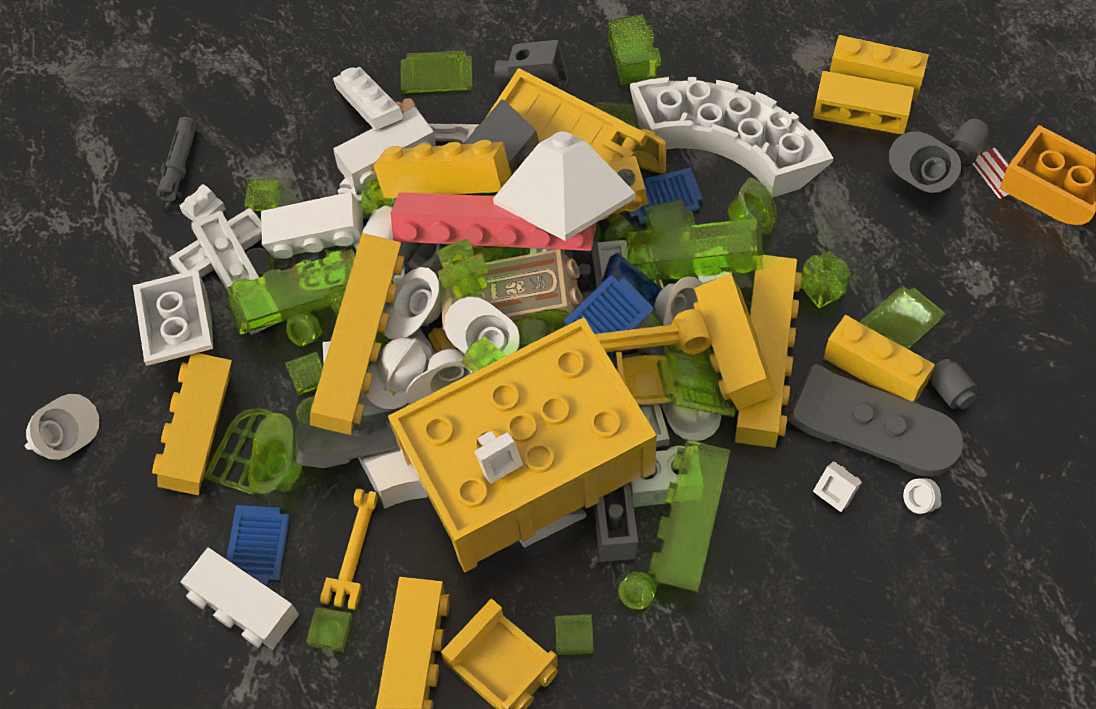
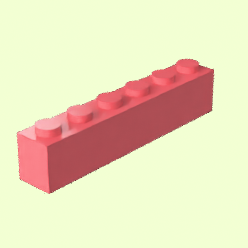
(458, 217)

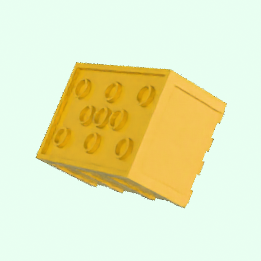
(569, 423)

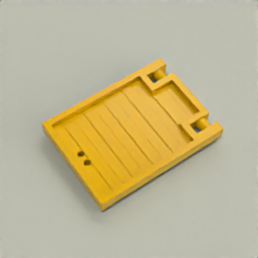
(554, 111)

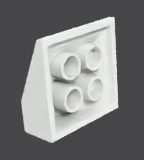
(564, 187)

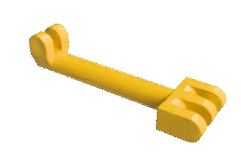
(344, 585)

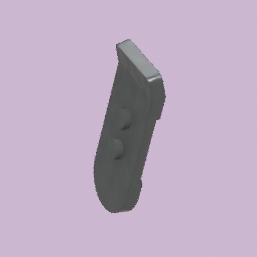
(876, 423)
(330, 448)

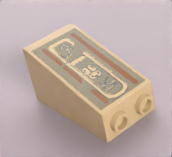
(526, 285)

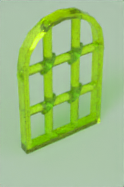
(247, 432)

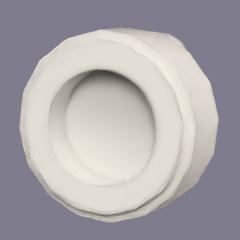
(922, 495)

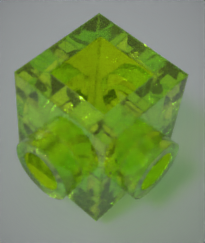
(462, 269)
(825, 278)

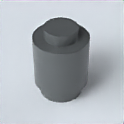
(970, 140)
(954, 384)

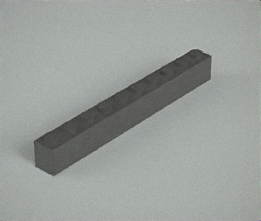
(615, 510)

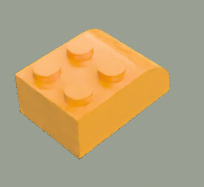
(1054, 177)

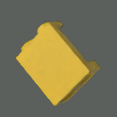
(499, 660)

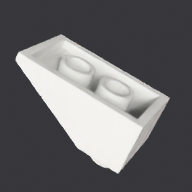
(173, 317)

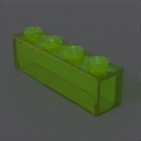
(697, 249)
(287, 292)
(690, 515)

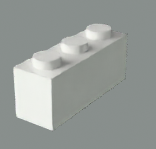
(359, 154)
(312, 225)
(239, 599)

